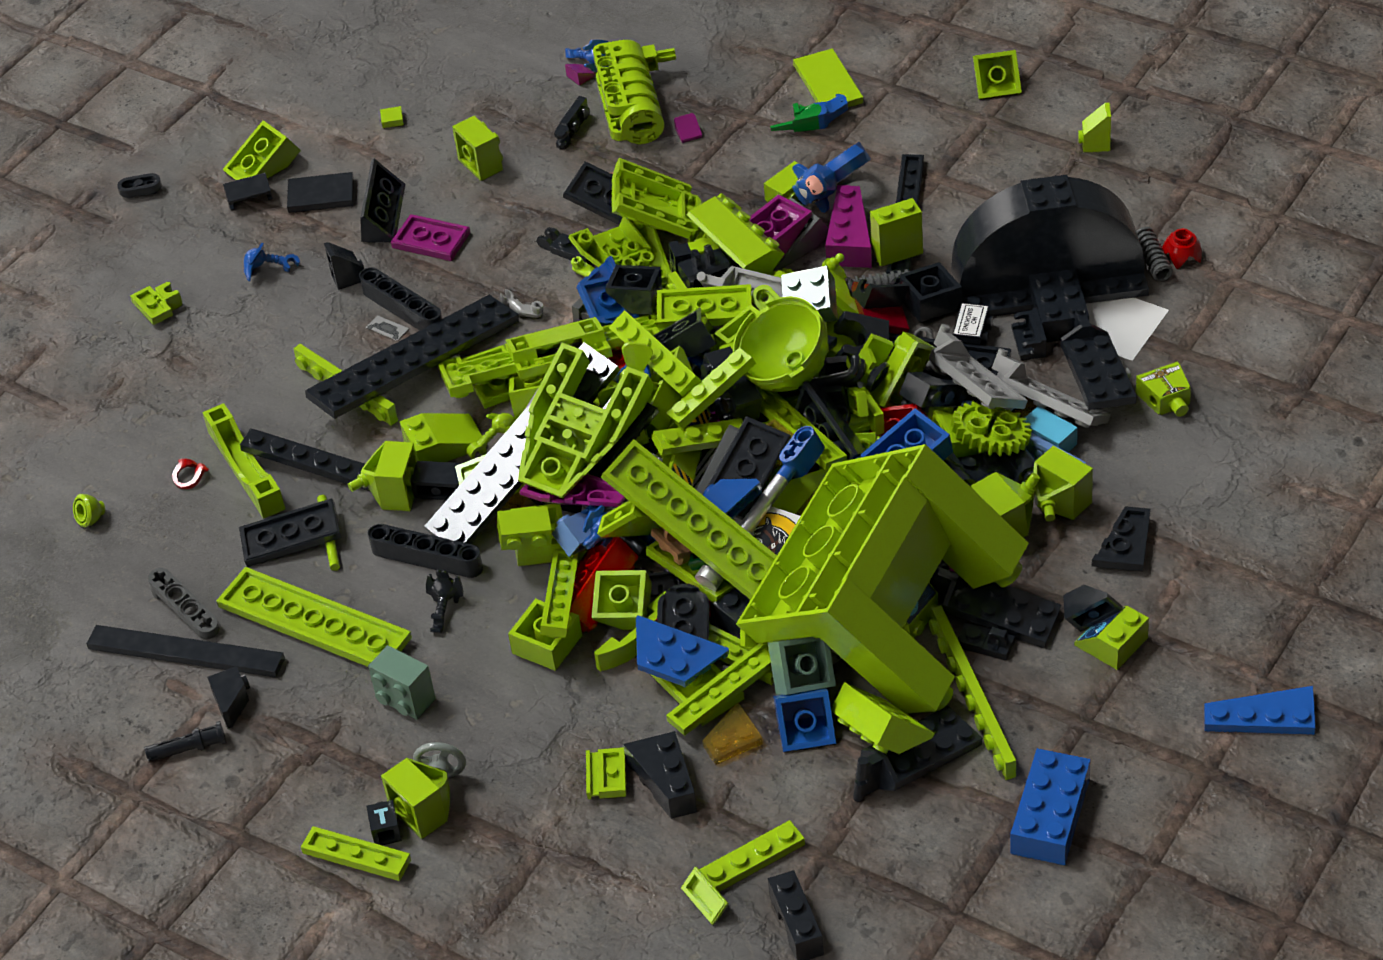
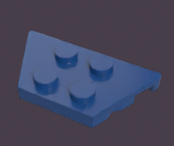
(595, 298)
(674, 653)

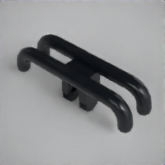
(851, 376)

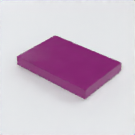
(430, 237)

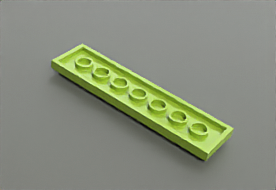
(690, 518)
(311, 617)

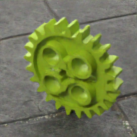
(1007, 435)

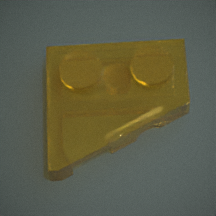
(732, 736)

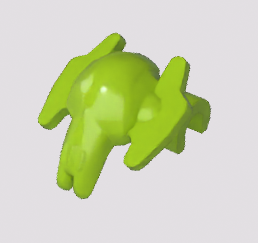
(500, 424)

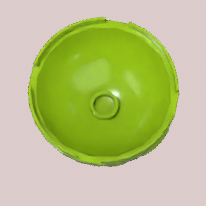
(785, 342)

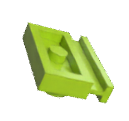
(606, 773)

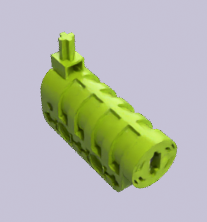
(629, 89)

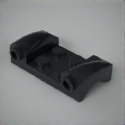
(979, 466)

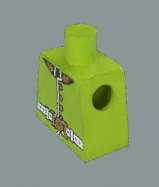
(1165, 389)

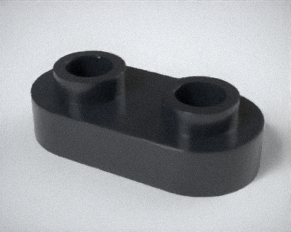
(139, 185)

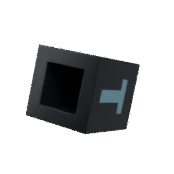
(383, 823)

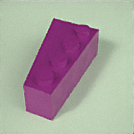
(849, 229)

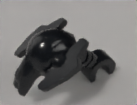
(442, 590)

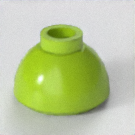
(87, 510)

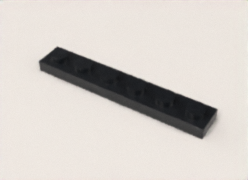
(301, 456)

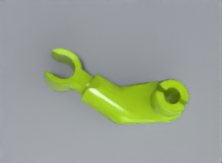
(581, 267)

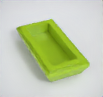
(704, 896)

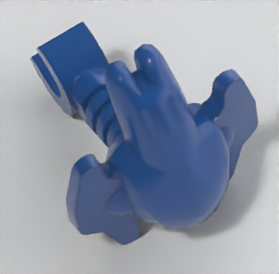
(588, 55)
(256, 257)
(592, 522)

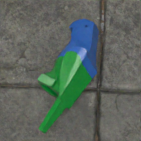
(815, 115)

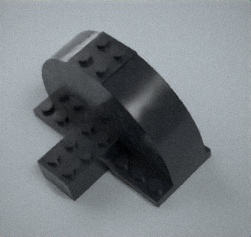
(1049, 250)

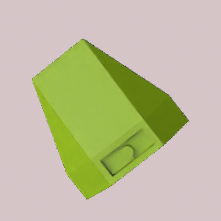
(627, 244)

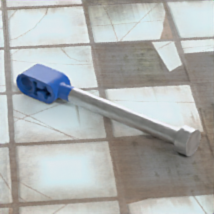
(797, 460)

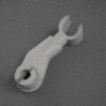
(534, 310)

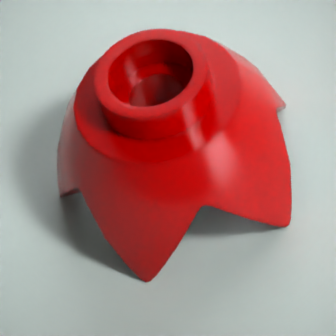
(1181, 245)

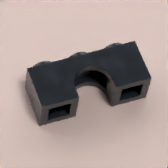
(792, 907)

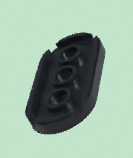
(685, 609)

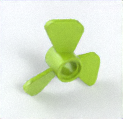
(636, 357)

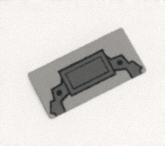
(387, 327)

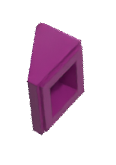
(578, 73)
(687, 127)

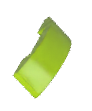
(616, 653)

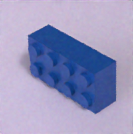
(913, 431)
(1050, 806)

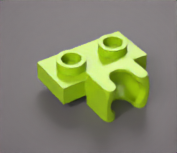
(157, 304)

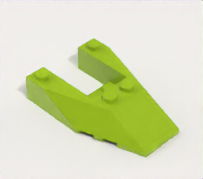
(571, 435)

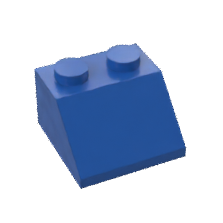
(804, 719)

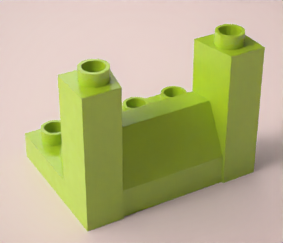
(866, 560)

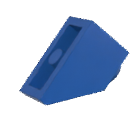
(733, 494)

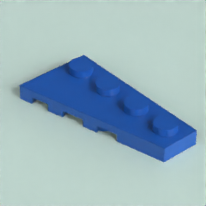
(1272, 712)

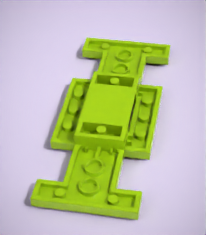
(523, 350)

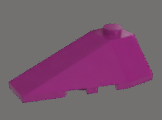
(587, 492)

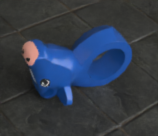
(820, 181)

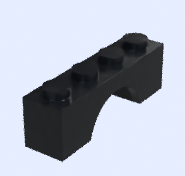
(932, 391)

